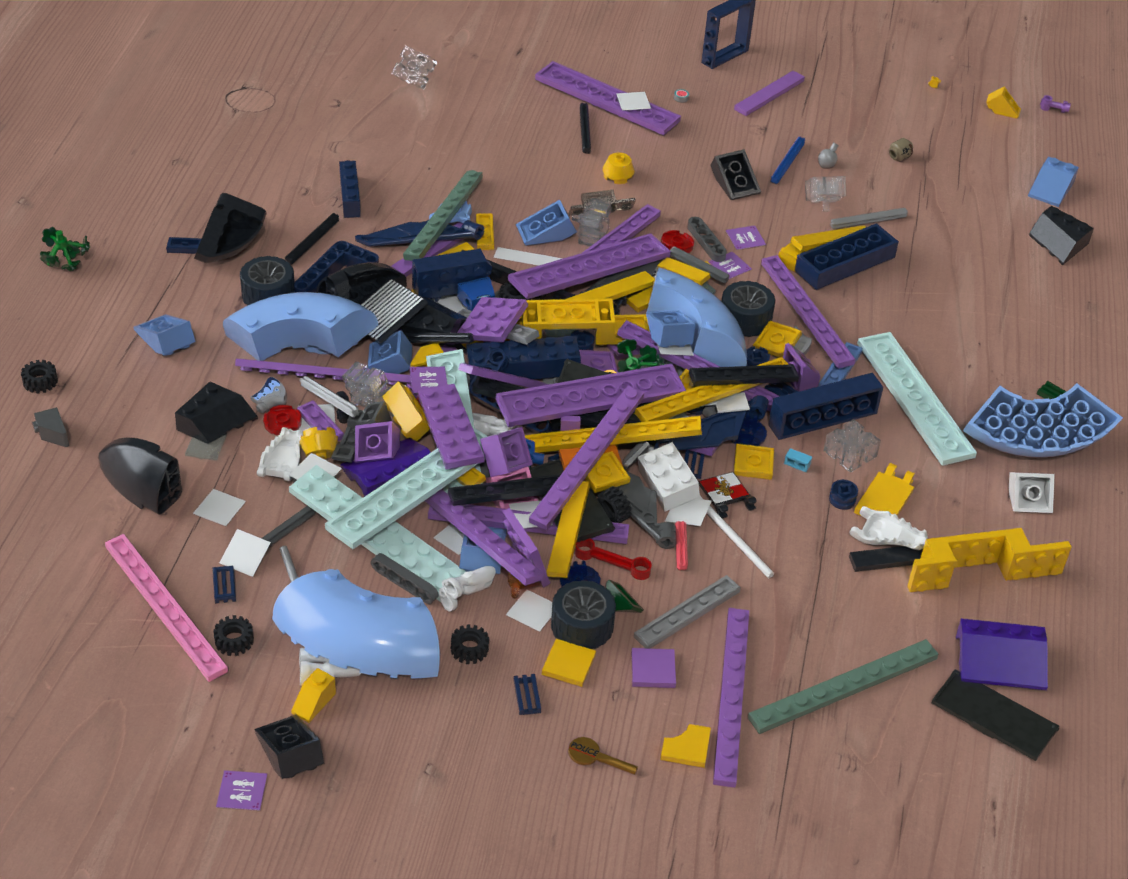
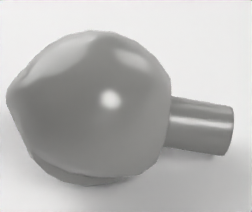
(828, 157)

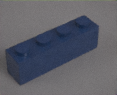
(349, 189)

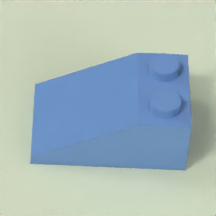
(1053, 181)
(547, 225)
(166, 334)
(474, 557)

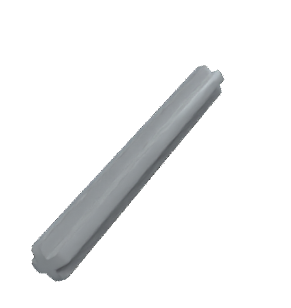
(868, 218)
(329, 396)

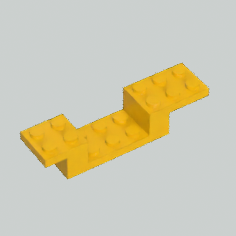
(579, 315)
(1005, 547)

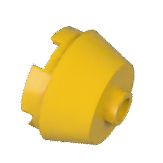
(618, 168)
(319, 442)

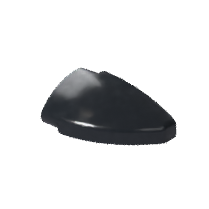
(230, 228)
(359, 280)
(142, 473)

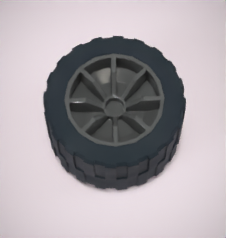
(266, 278)
(750, 305)
(583, 614)

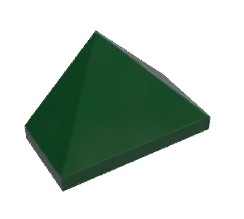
(623, 599)

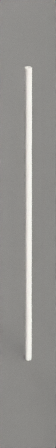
(735, 538)

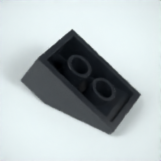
(735, 174)
(290, 746)

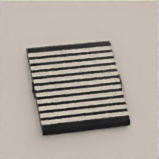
(392, 307)

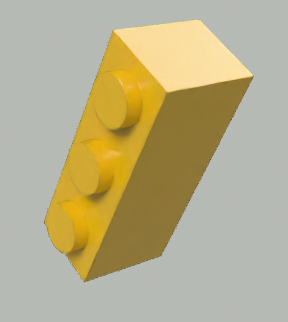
(406, 411)

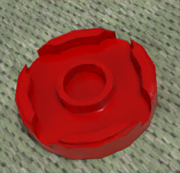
(674, 238)
(280, 417)

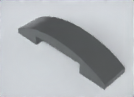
(346, 449)

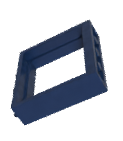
(743, 32)

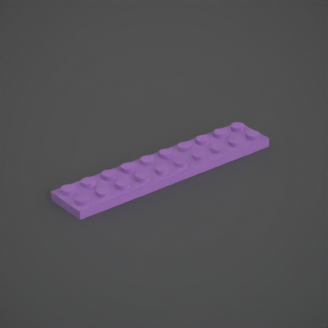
(605, 97)
(588, 266)
(586, 394)

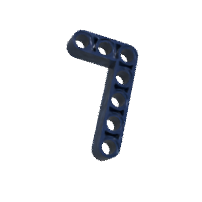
(333, 260)
(501, 366)

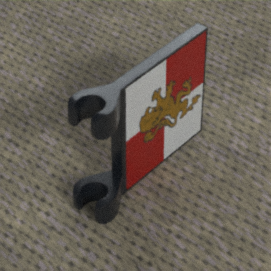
(726, 490)

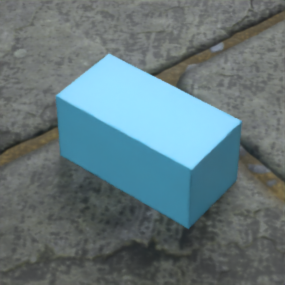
(798, 460)

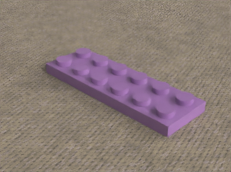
(450, 426)

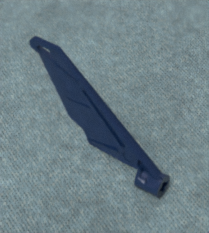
(408, 231)
(720, 427)

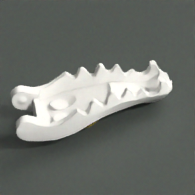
(281, 455)
(888, 529)

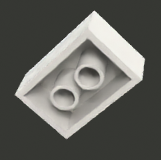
(668, 476)

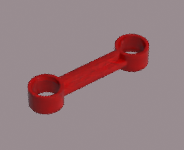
(614, 559)

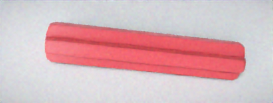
(681, 546)

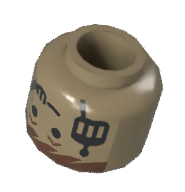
(901, 149)

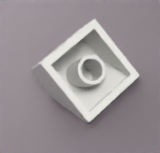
(1031, 492)

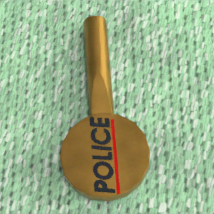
(587, 751)

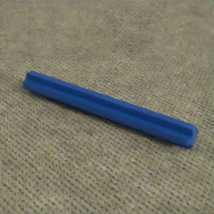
(787, 160)

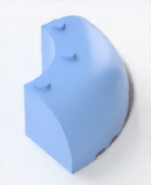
(297, 322)
(716, 329)
(1042, 425)
(358, 626)

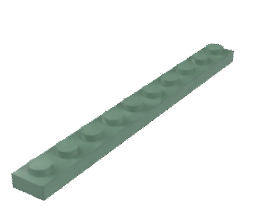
(443, 215)
(842, 686)

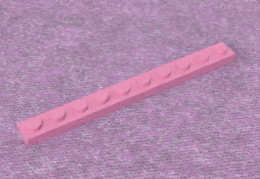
(166, 608)

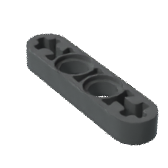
(718, 256)
(404, 578)

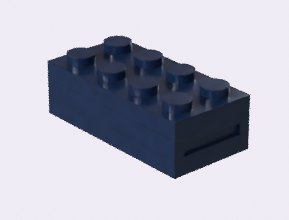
(442, 273)

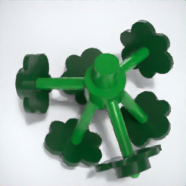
(69, 249)
(648, 356)

